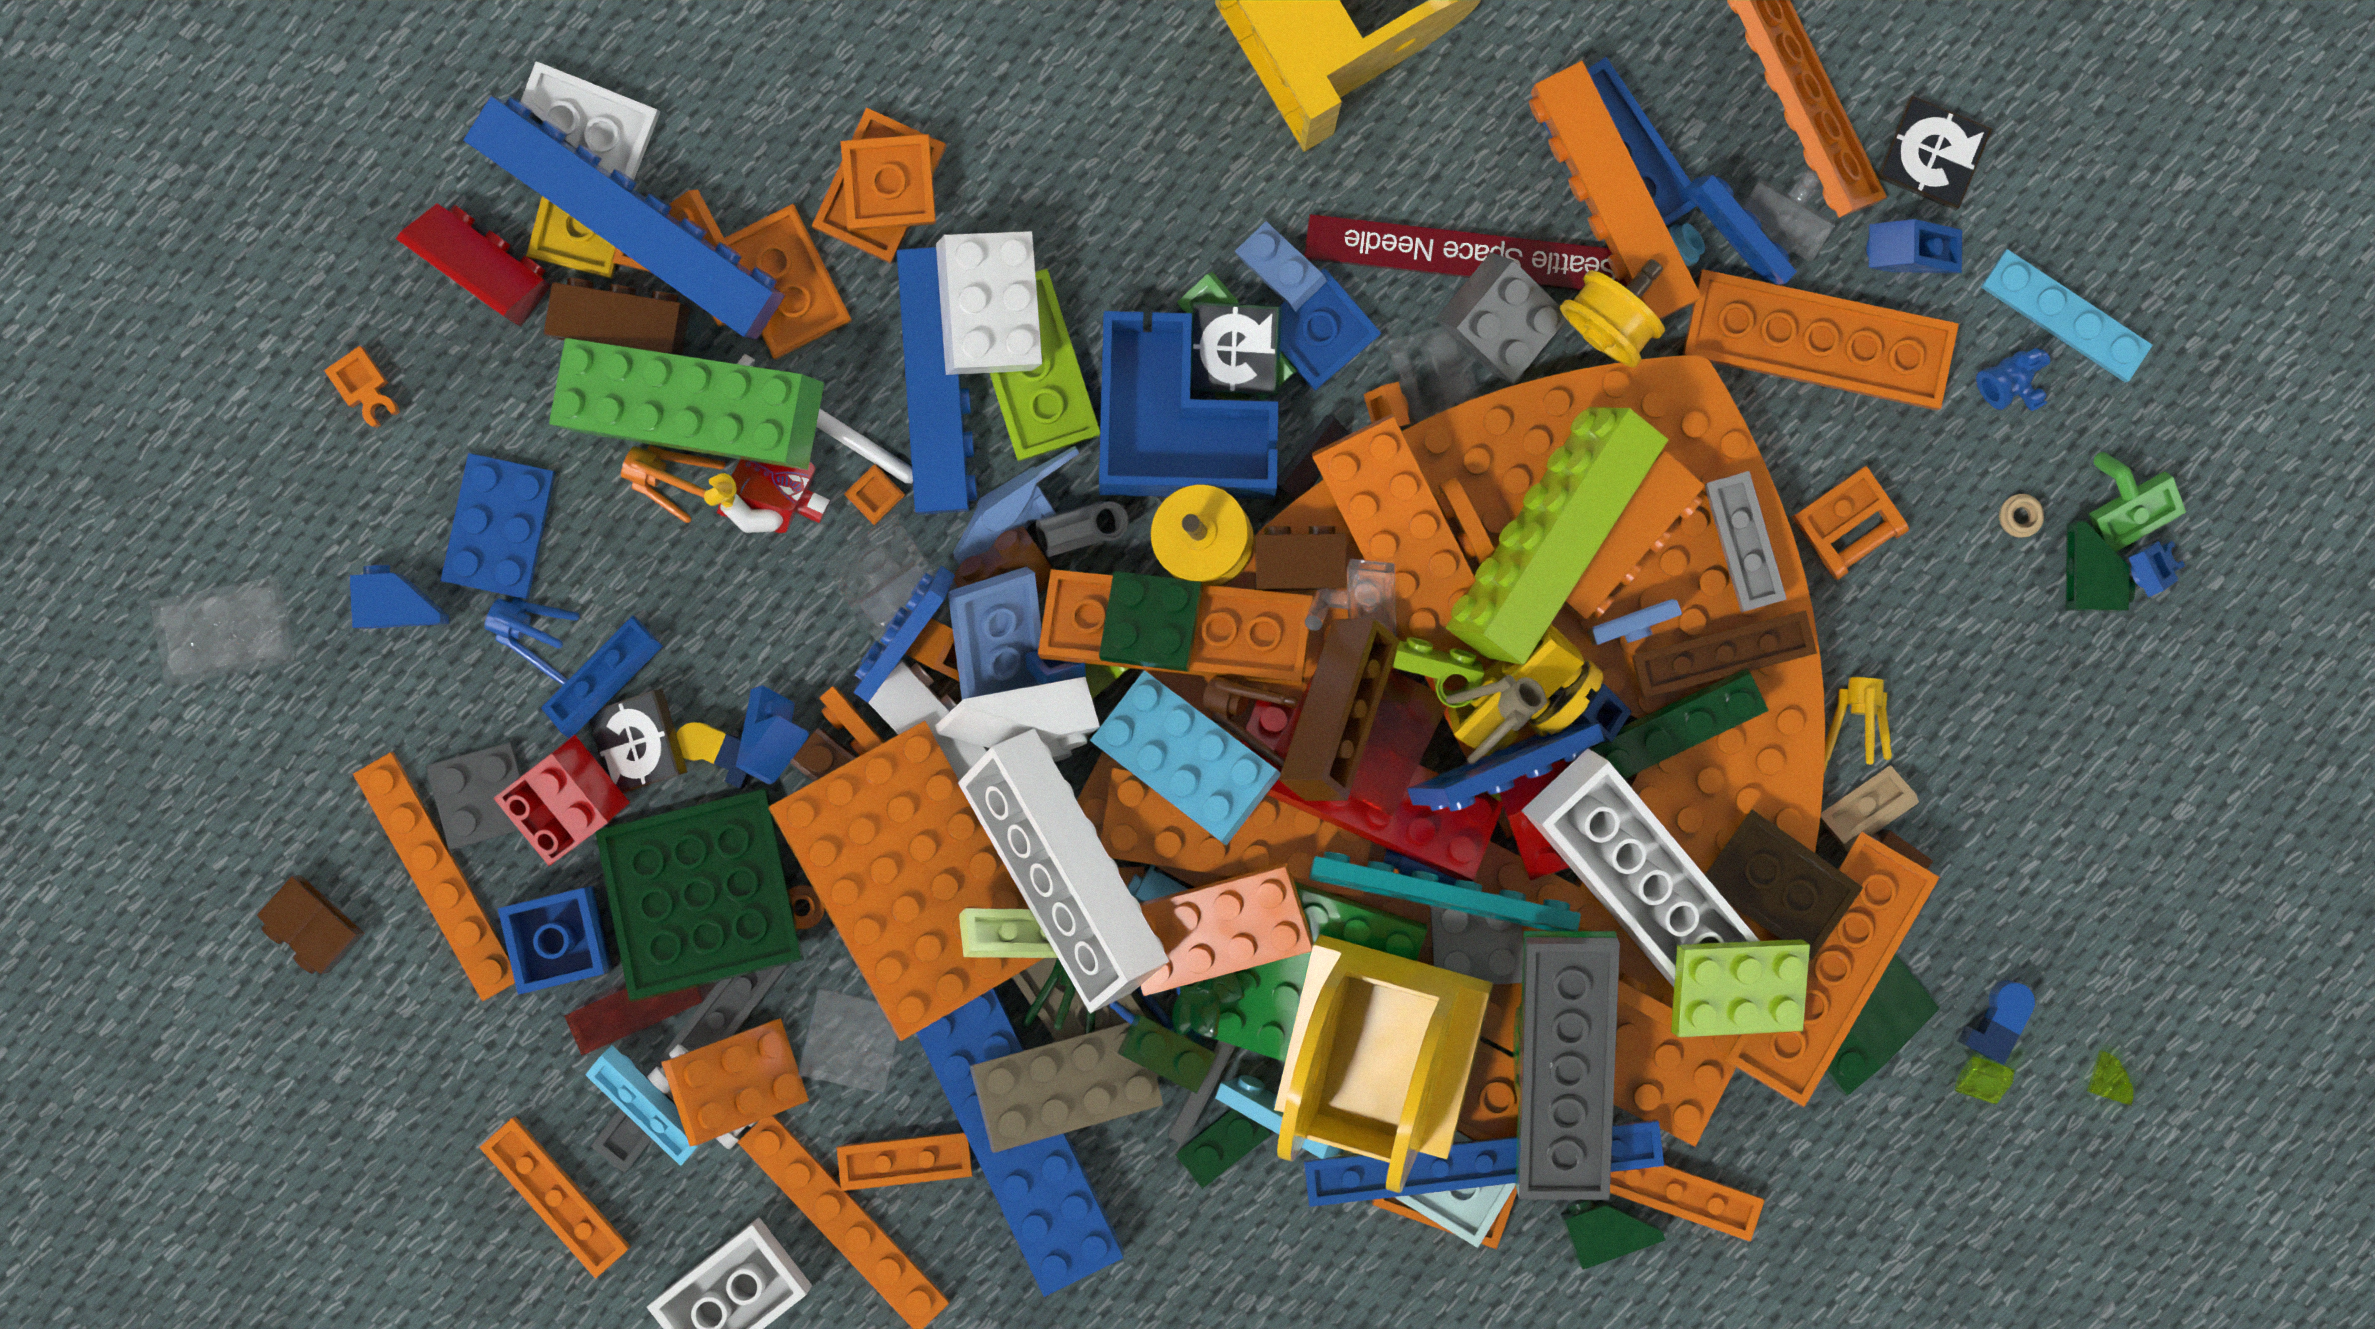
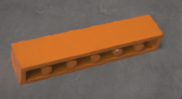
(1611, 187)

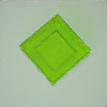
(1984, 1080)

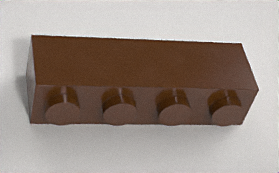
(1339, 710)

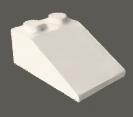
(1057, 711)

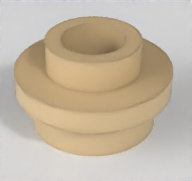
(2034, 511)

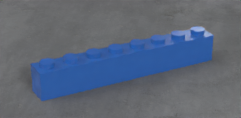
(624, 217)

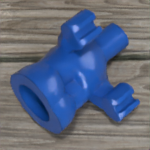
(2014, 378)

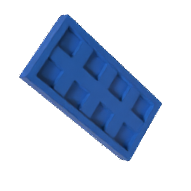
(1496, 772)

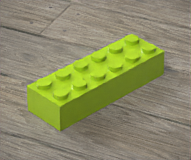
(1556, 533)

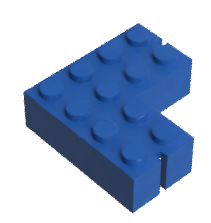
(1159, 436)

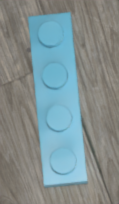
(2066, 315)

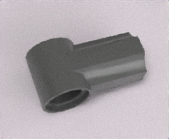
(1079, 528)

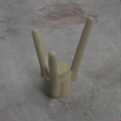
(1517, 705)

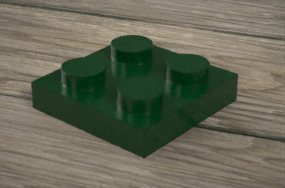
(1151, 621)

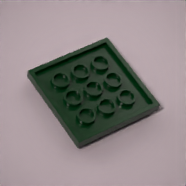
(699, 895)

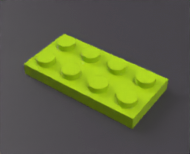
(1049, 404)

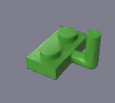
(2138, 508)

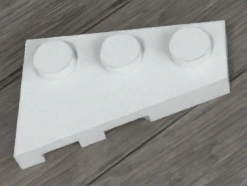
(592, 117)

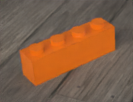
(1643, 525)

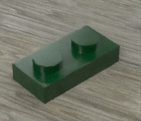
(1166, 1053)
(1221, 1146)

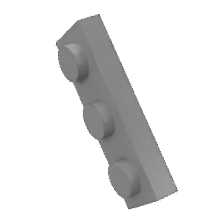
(1745, 541)

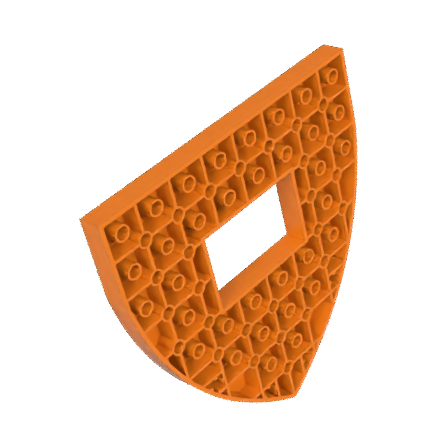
(1700, 795)

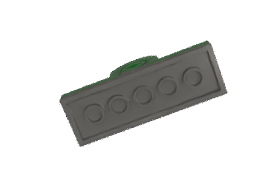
(1566, 1064)

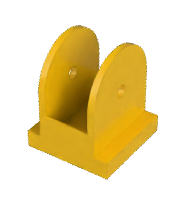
(1315, 55)
(1379, 1056)

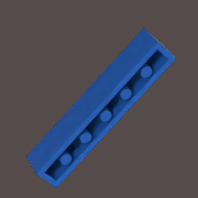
(933, 398)

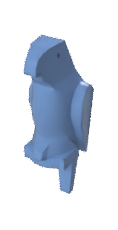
(1009, 507)

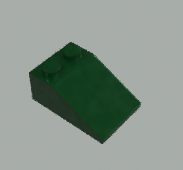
(1882, 1028)

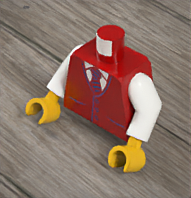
(766, 496)

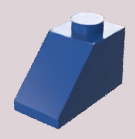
(1914, 247)
(390, 600)

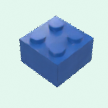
(555, 939)

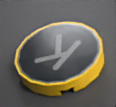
(1568, 702)

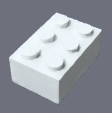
(988, 302)
(735, 1287)

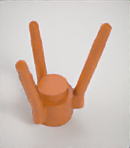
(647, 469)

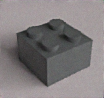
(1502, 317)

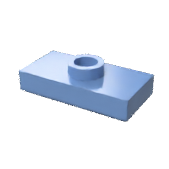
(1636, 624)

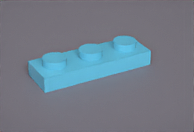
(1254, 1101)
(642, 1102)

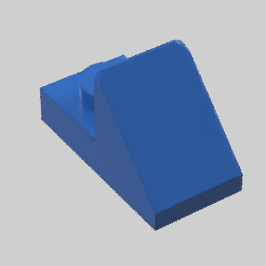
(769, 735)

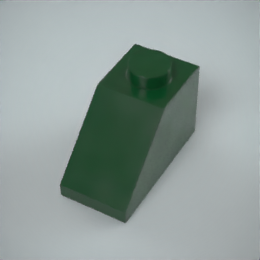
(2095, 573)
(1606, 1232)

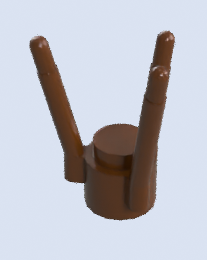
(1232, 698)

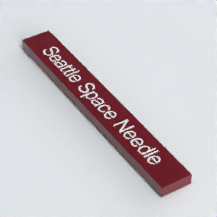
(1449, 251)

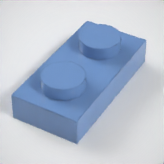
(1280, 266)

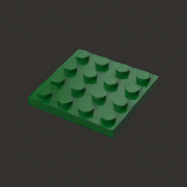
(1274, 990)

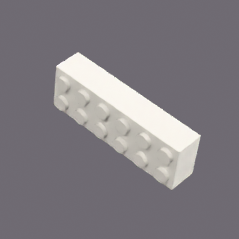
(1632, 863)
(1063, 870)

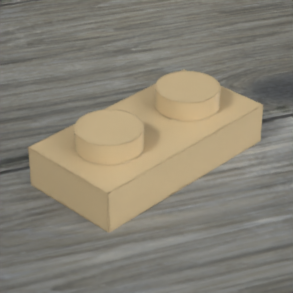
(1869, 807)

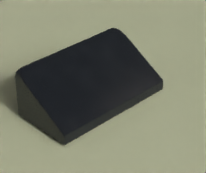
(1302, 470)

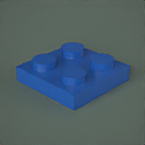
(1324, 333)

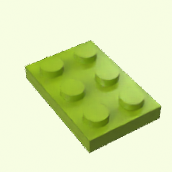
(1740, 988)

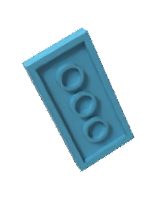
(1185, 757)

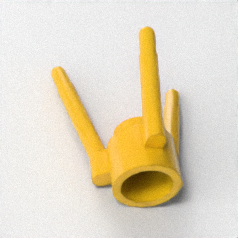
(1866, 699)

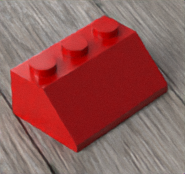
(476, 261)

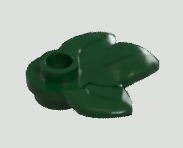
(1201, 1004)

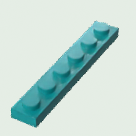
(1425, 889)

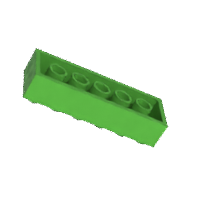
(687, 403)

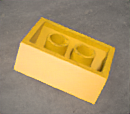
(1552, 664)

